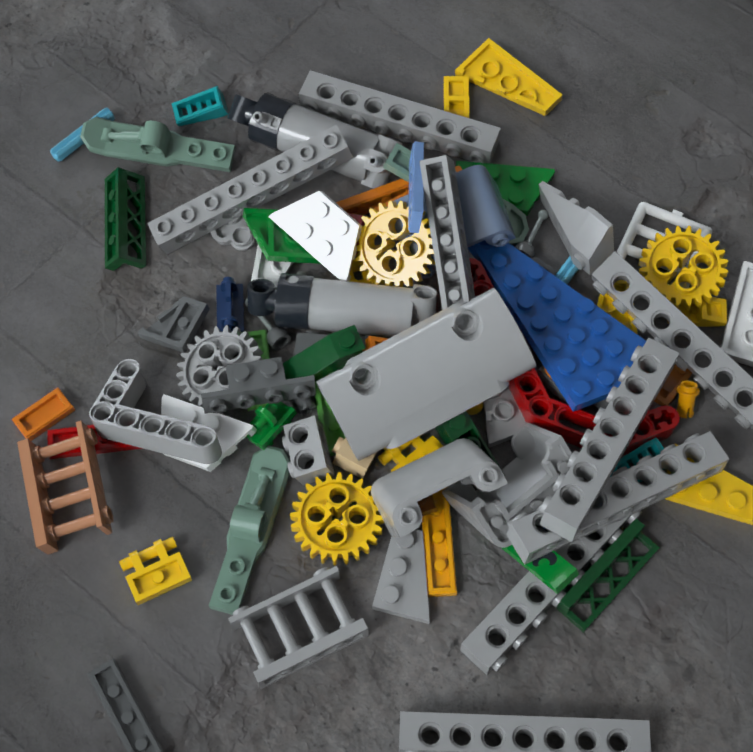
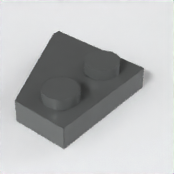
(177, 325)

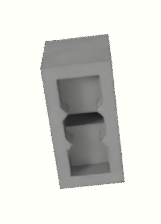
(313, 448)

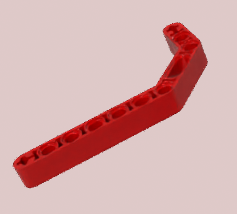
(556, 411)

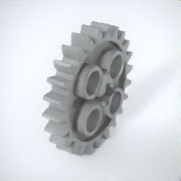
(224, 347)

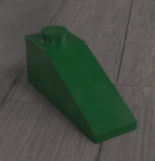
(325, 355)

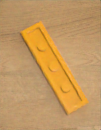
(439, 549)

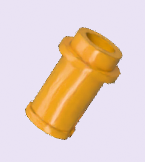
(686, 400)

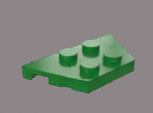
(516, 183)
(273, 240)

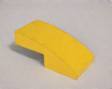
(456, 95)
(708, 315)

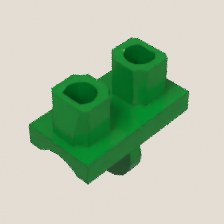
(270, 423)

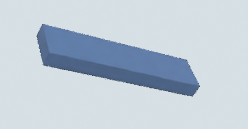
(415, 200)

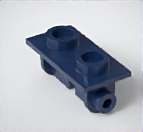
(230, 304)

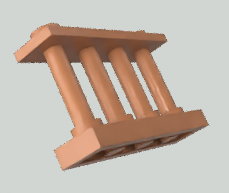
(37, 481)

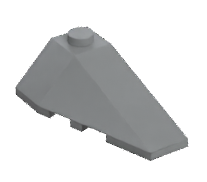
(582, 231)

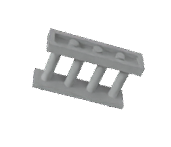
(296, 656)

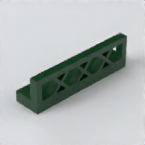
(116, 222)
(599, 568)

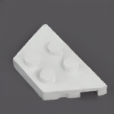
(322, 231)
(228, 430)

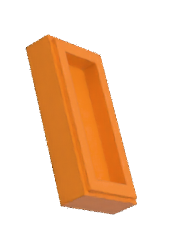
(43, 414)

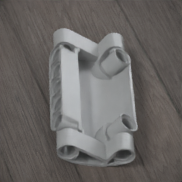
(427, 374)

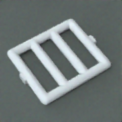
(635, 227)

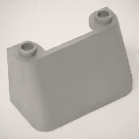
(529, 478)
(400, 490)

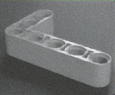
(119, 421)

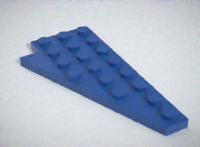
(569, 333)

